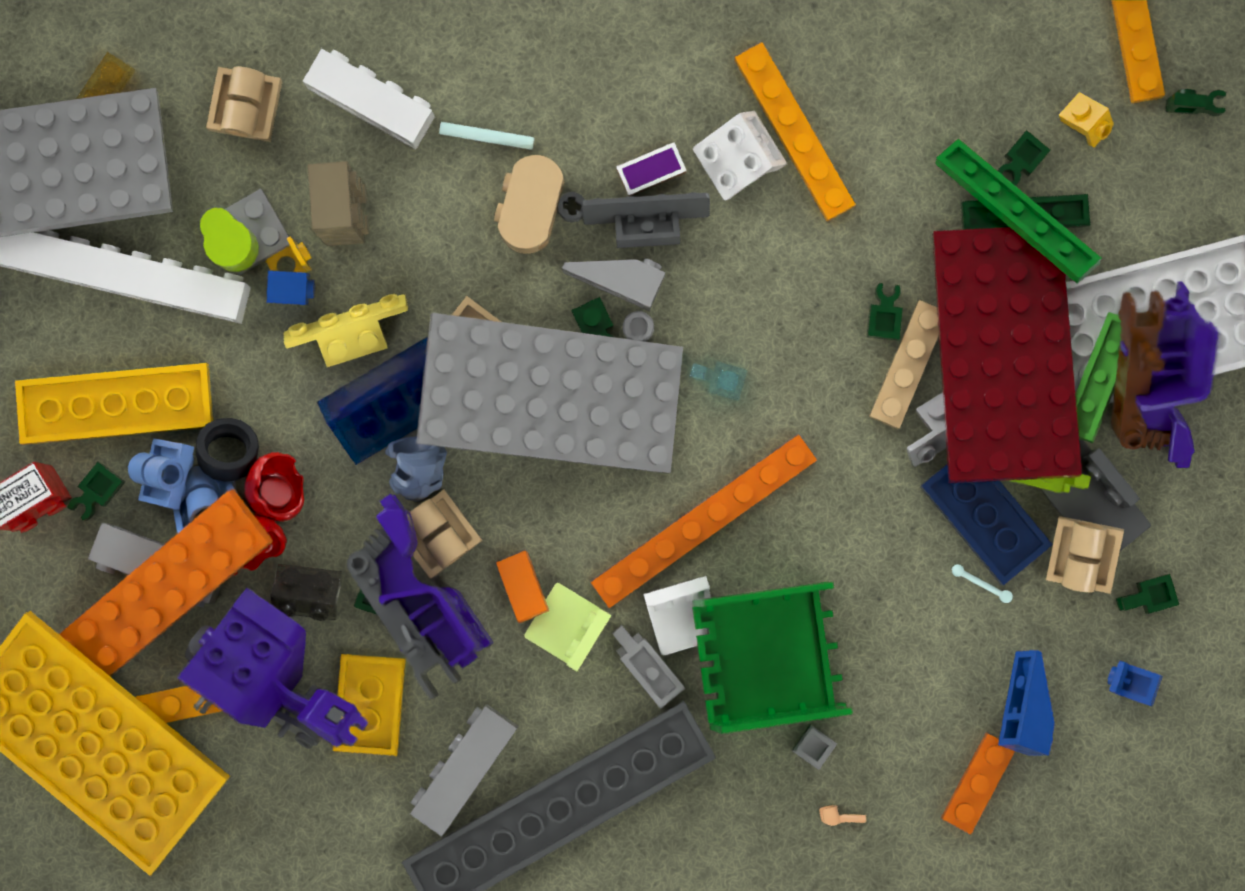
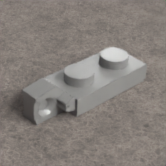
(647, 667)

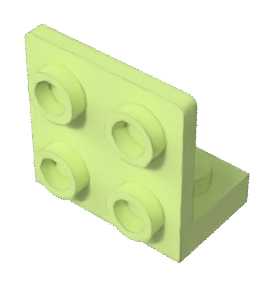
(568, 626)

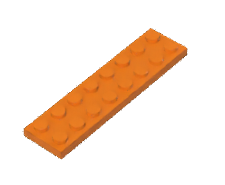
(168, 584)

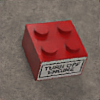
(29, 496)

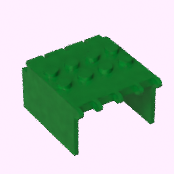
(766, 658)

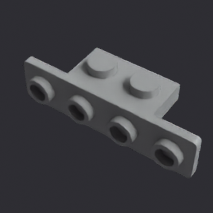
(927, 447)

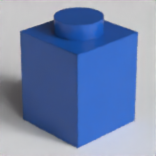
(290, 287)

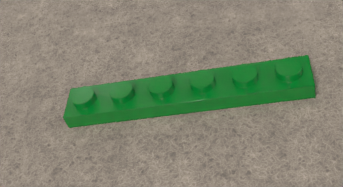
(1018, 211)

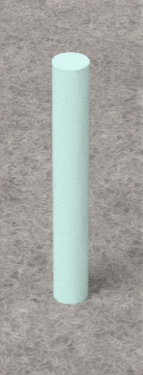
(486, 135)

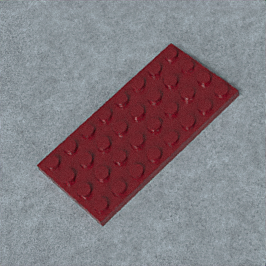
(1004, 359)

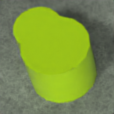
(228, 240)

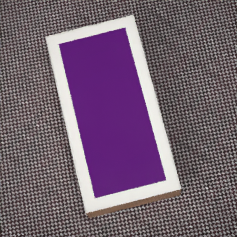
(651, 169)

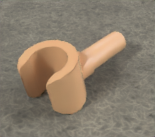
(830, 816)

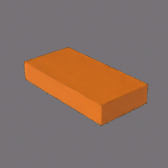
(522, 586)

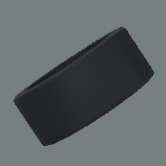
(226, 428)

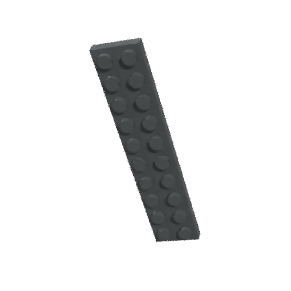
(563, 805)

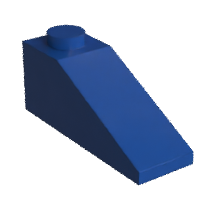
(1028, 709)

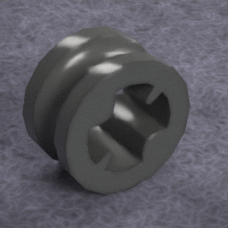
(564, 212)

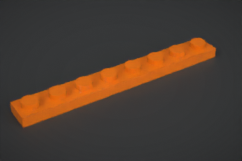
(703, 521)

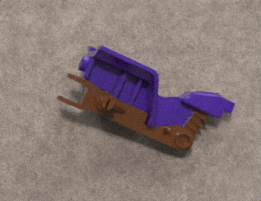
(1162, 364)

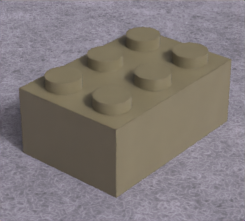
(337, 204)

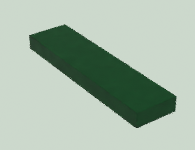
(1068, 210)

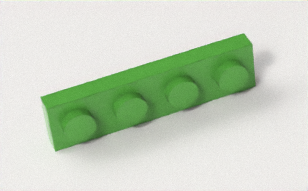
(1098, 379)

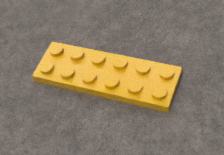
(113, 403)

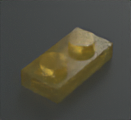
(108, 78)

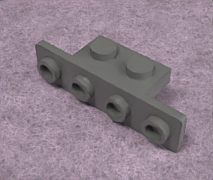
(646, 218)

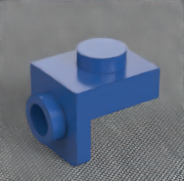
(1134, 683)

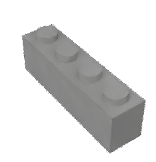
(125, 551)
(463, 770)

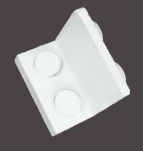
(738, 154)
(673, 614)

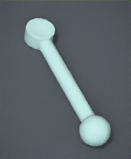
(1005, 595)

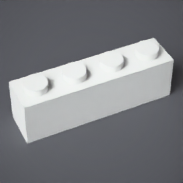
(369, 98)

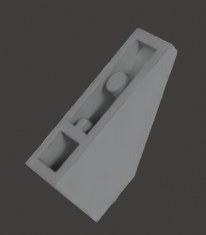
(626, 279)

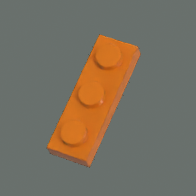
(977, 784)

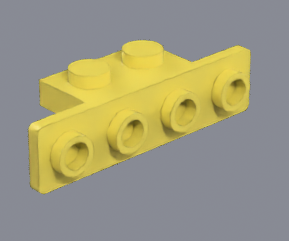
(349, 333)

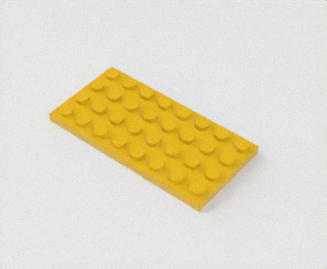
(99, 746)

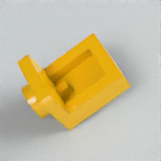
(1088, 118)

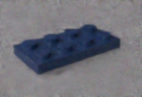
(989, 523)

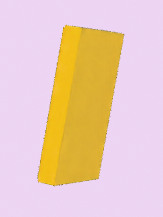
(377, 692)

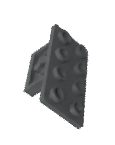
(1106, 501)

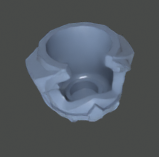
(417, 468)

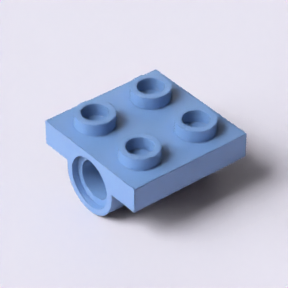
(162, 472)
(200, 494)

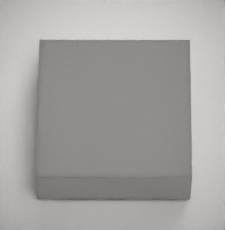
(814, 747)

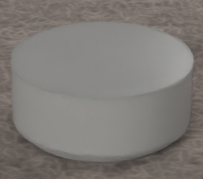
(638, 326)

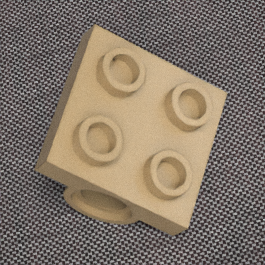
(244, 103)
(441, 533)
(1084, 555)

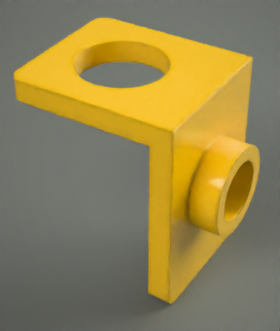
(297, 252)

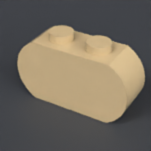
(530, 203)

